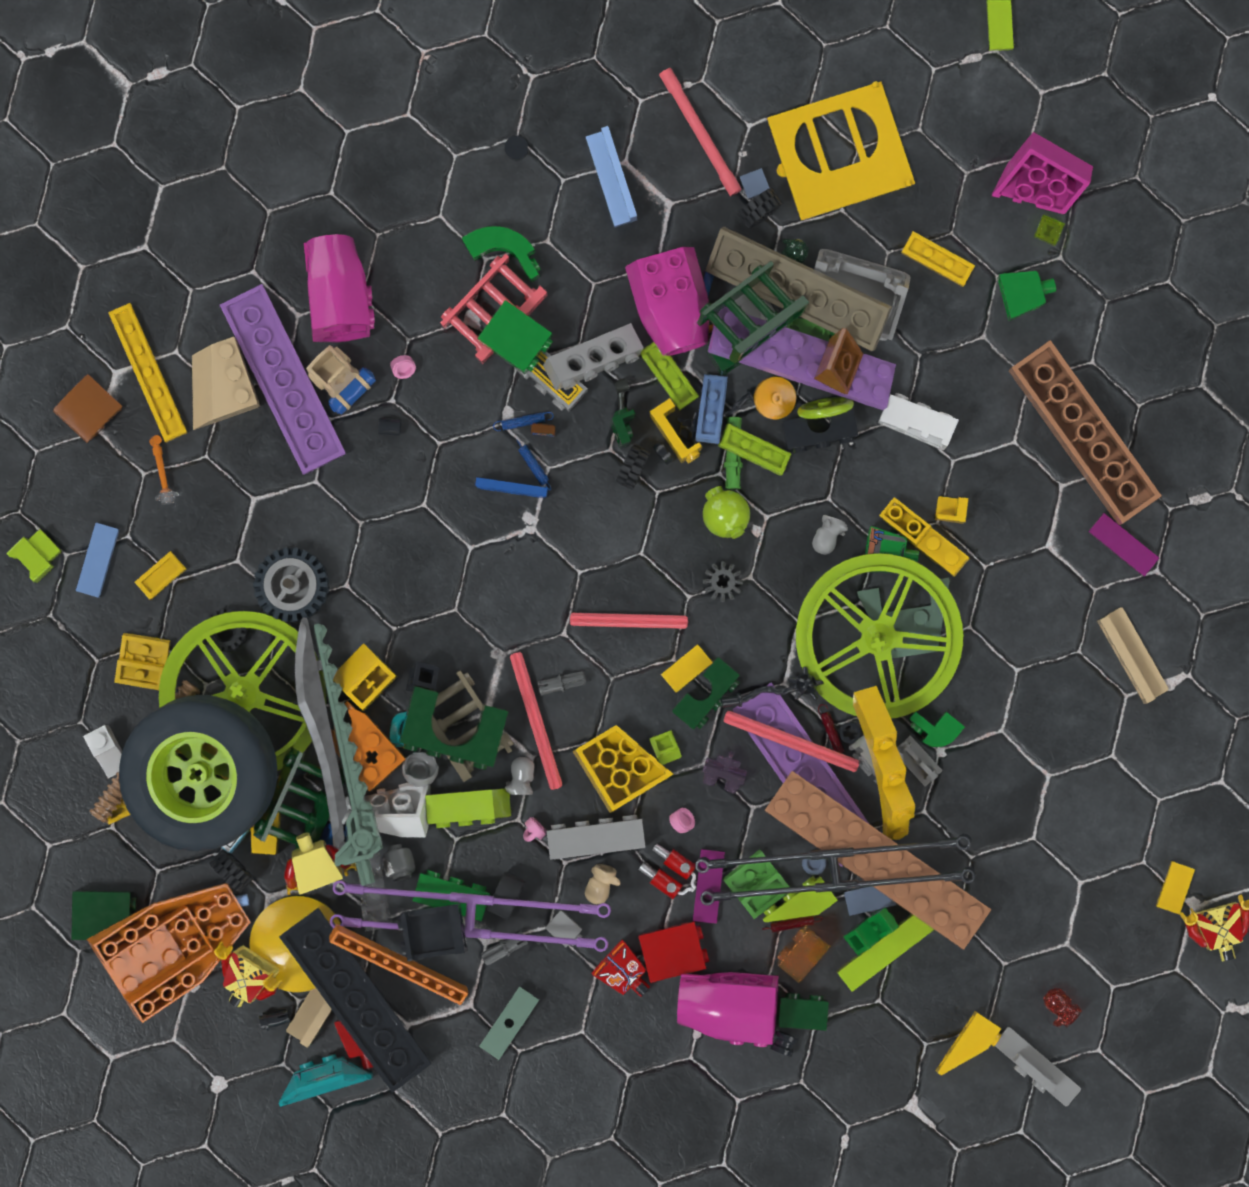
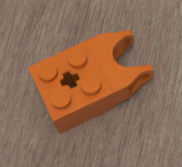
(371, 738)

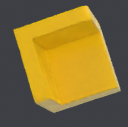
(951, 509)

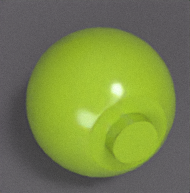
(725, 513)

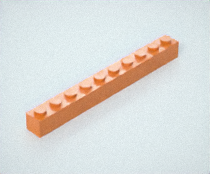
(398, 964)

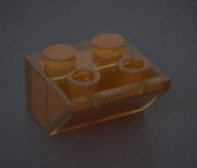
(802, 954)

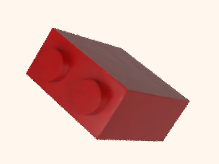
(673, 951)

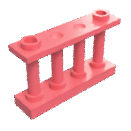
(532, 296)

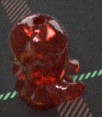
(1060, 1004)

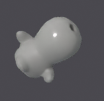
(826, 536)
(522, 774)

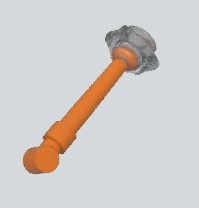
(166, 495)

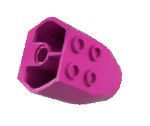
(337, 290)
(669, 298)
(730, 1006)

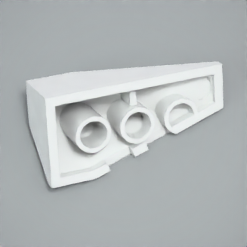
(399, 810)

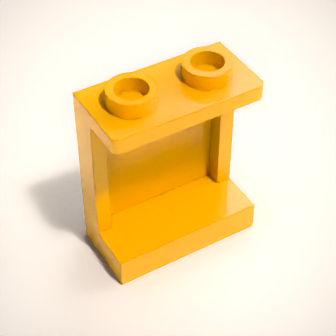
(658, 416)

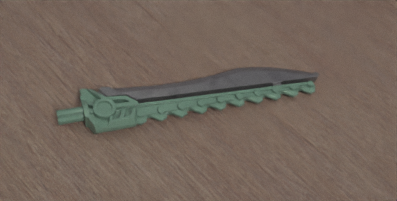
(361, 824)

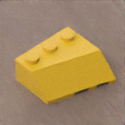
(619, 767)

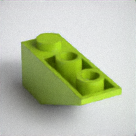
(801, 903)

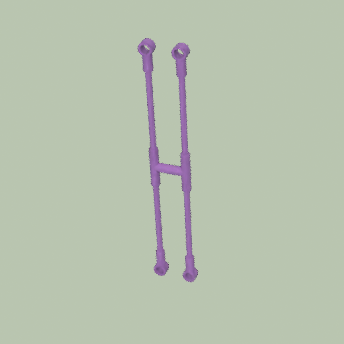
(472, 900)

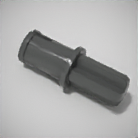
(562, 683)
(502, 949)

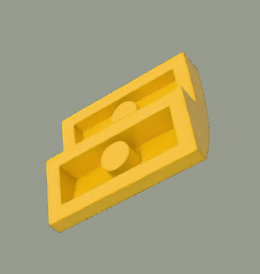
(141, 660)

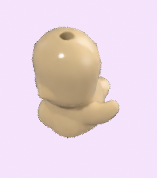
(598, 887)

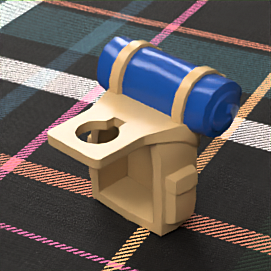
(343, 382)

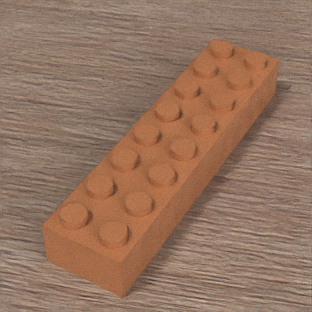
(1084, 433)

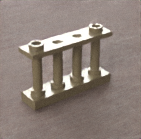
(440, 726)

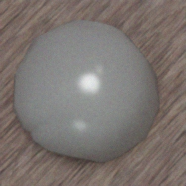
(420, 769)

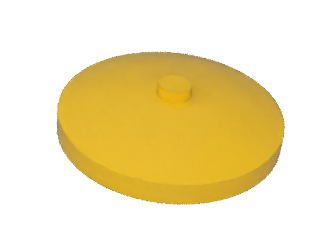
(266, 942)

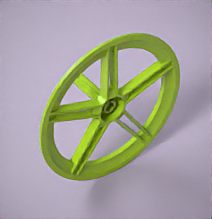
(879, 635)
(238, 689)

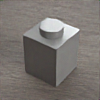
(564, 927)

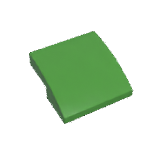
(756, 877)

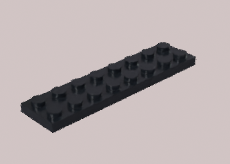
(355, 1001)

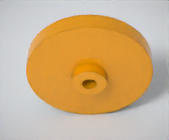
(775, 398)

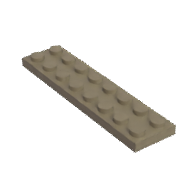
(830, 301)

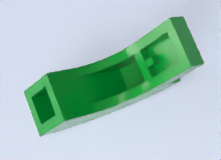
(502, 239)

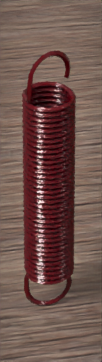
(831, 731)
(792, 923)

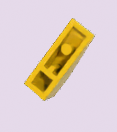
(972, 1040)

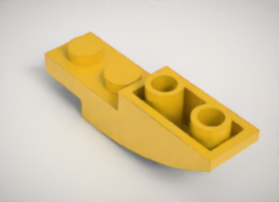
(924, 537)

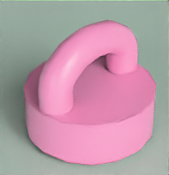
(403, 367)
(682, 820)
(536, 829)

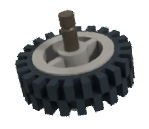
(291, 584)

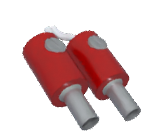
(665, 882)

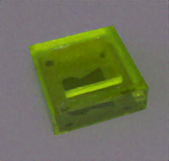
(1049, 230)

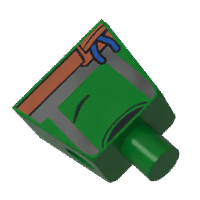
(888, 543)

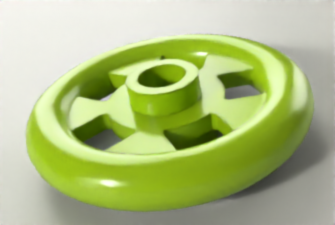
(825, 407)

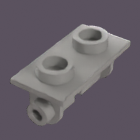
(919, 761)

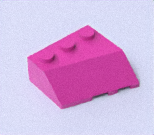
(1044, 176)

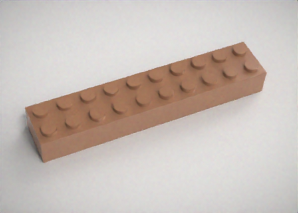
(833, 826)

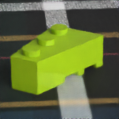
(467, 806)

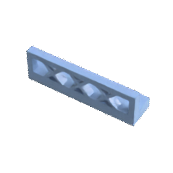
(611, 177)

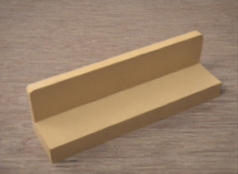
(1133, 655)
(309, 1018)

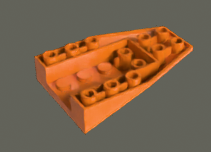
(169, 947)

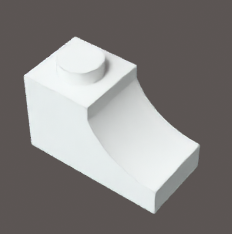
(105, 749)

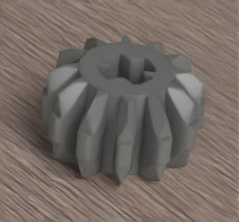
(714, 580)

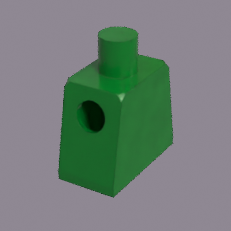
(1023, 292)

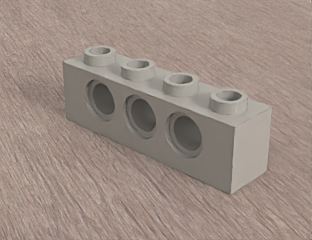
(623, 339)

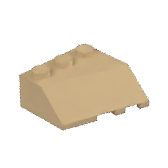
(221, 384)

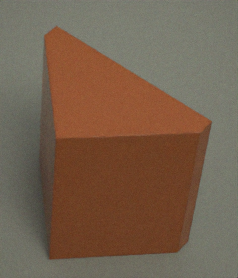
(839, 362)

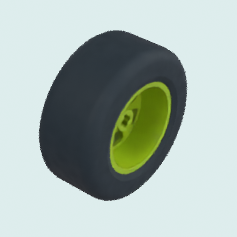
(156, 801)

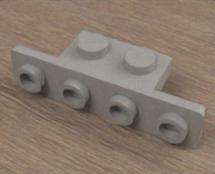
(1034, 1064)

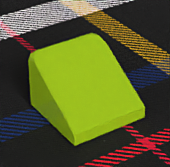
(665, 747)

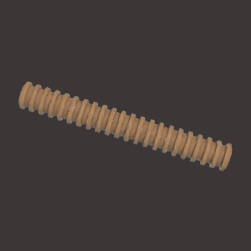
(113, 795)

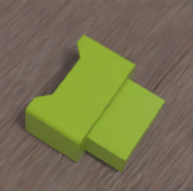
(36, 554)

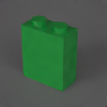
(516, 337)

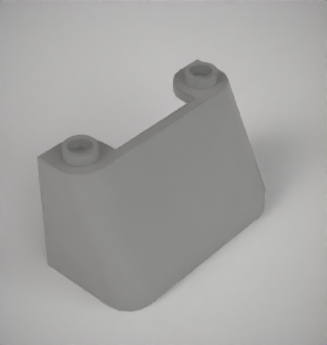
(869, 278)

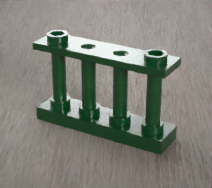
(758, 334)
(314, 821)

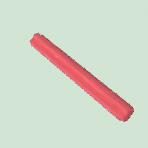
(628, 620)

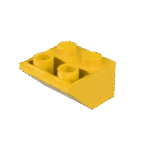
(364, 677)

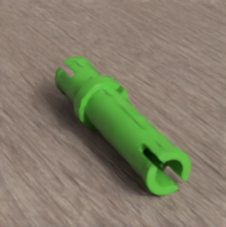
(733, 462)

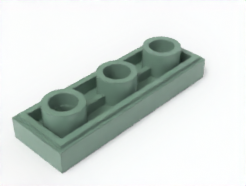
(501, 1035)

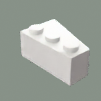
(918, 421)

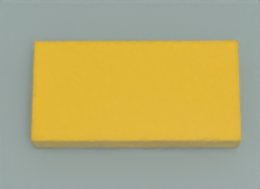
(160, 575)
(686, 668)
(1175, 887)

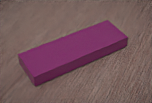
(1123, 544)
(708, 880)

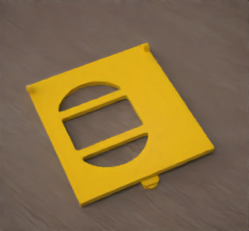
(871, 177)

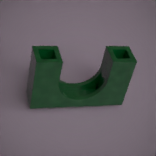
(480, 748)

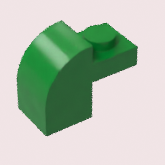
(940, 734)
(871, 930)

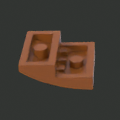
(87, 408)

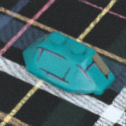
(323, 1078)

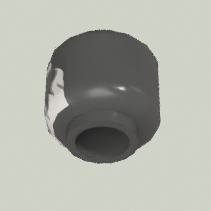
(398, 863)

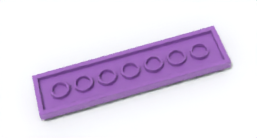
(798, 359)
(283, 379)
(774, 712)

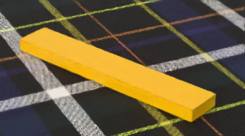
(148, 372)

